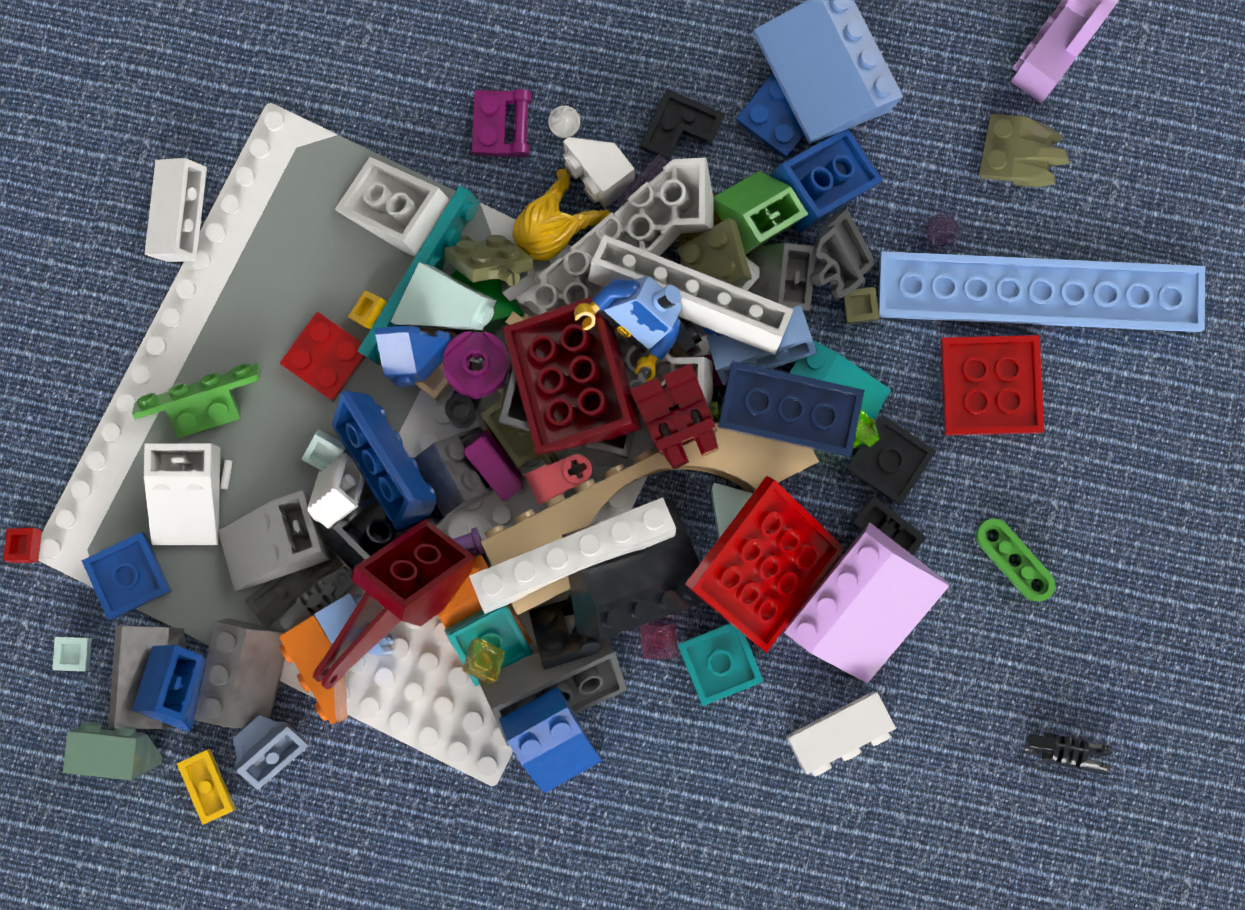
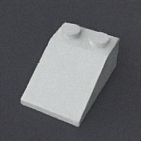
(393, 205)

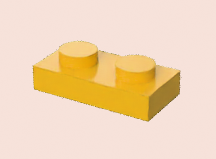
(206, 786)

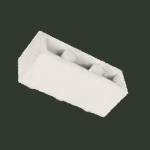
(175, 210)
(841, 733)

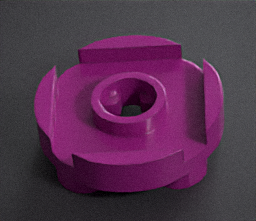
(475, 382)

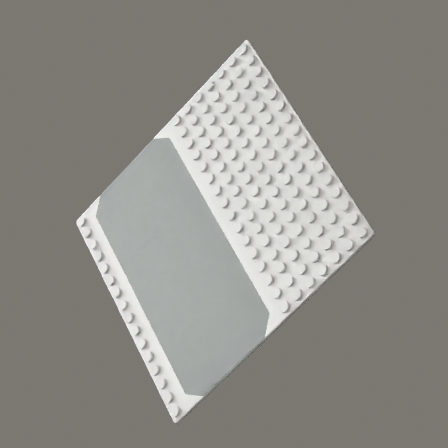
(259, 276)

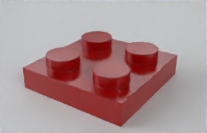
(324, 356)

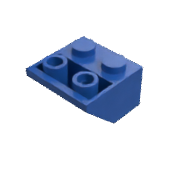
(170, 686)

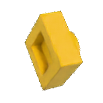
(367, 309)

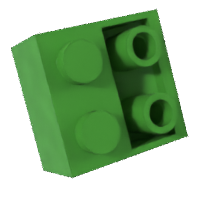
(760, 208)

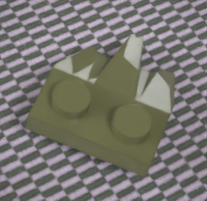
(1021, 151)

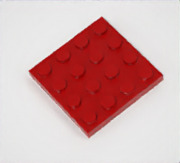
(765, 564)

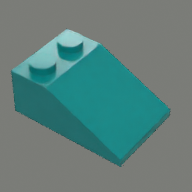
(834, 368)

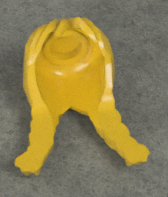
(545, 230)

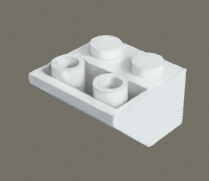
(600, 167)

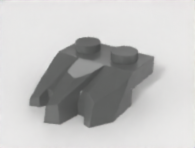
(841, 255)

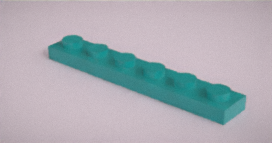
(445, 234)

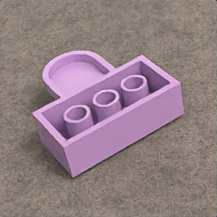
(1058, 45)

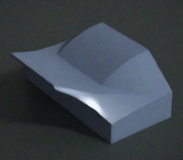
(265, 749)

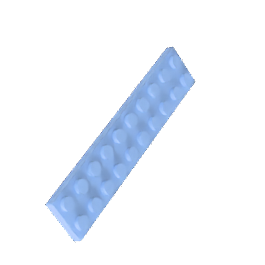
(1041, 291)

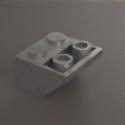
(784, 274)
(452, 473)

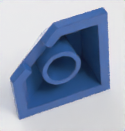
(410, 353)

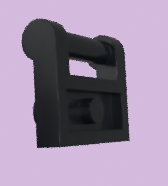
(554, 637)

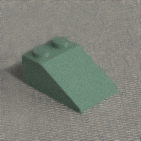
(109, 753)

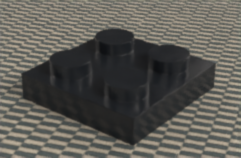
(892, 462)

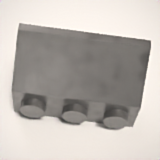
(129, 662)
(240, 674)

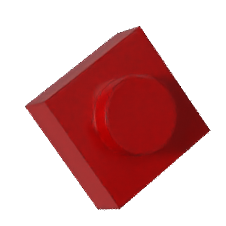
(22, 545)

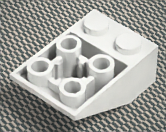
(182, 493)

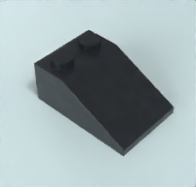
(368, 531)

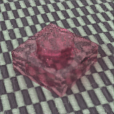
(659, 641)

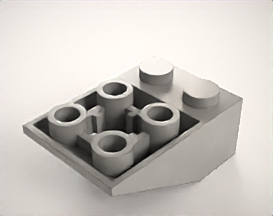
(273, 542)

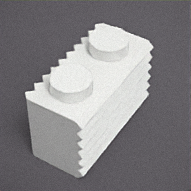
(336, 491)

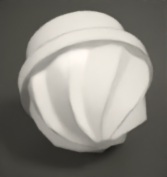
(564, 121)

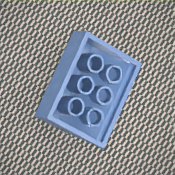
(828, 66)

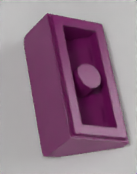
(494, 465)

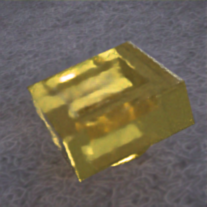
(483, 661)

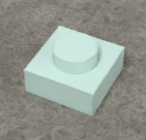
(323, 450)
(72, 654)

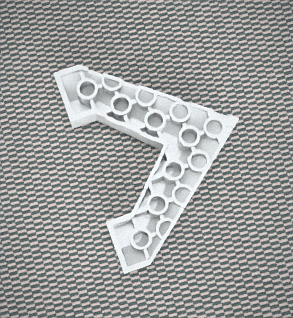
(651, 220)

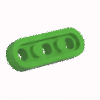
(1028, 566)

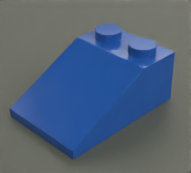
(828, 177)
(549, 740)

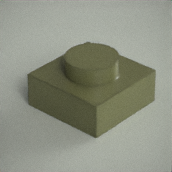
(861, 306)

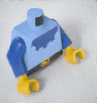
(641, 313)

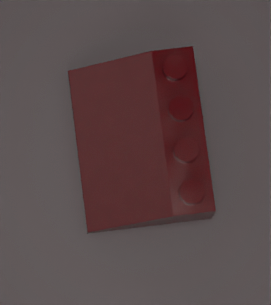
(571, 379)

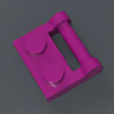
(490, 123)

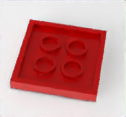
(992, 385)

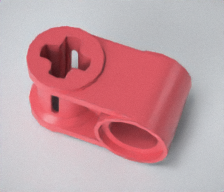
(554, 479)

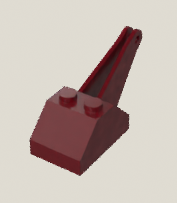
(401, 582)

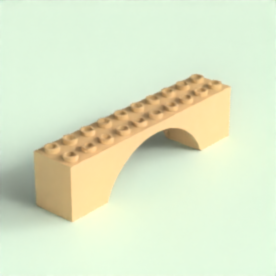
(739, 459)

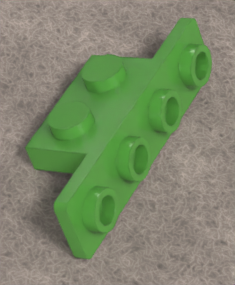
(200, 404)

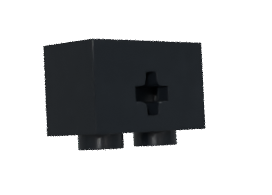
(888, 523)

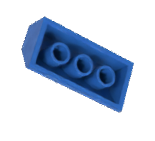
(382, 459)

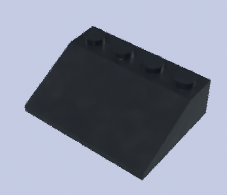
(635, 585)

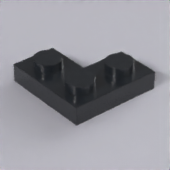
(680, 116)

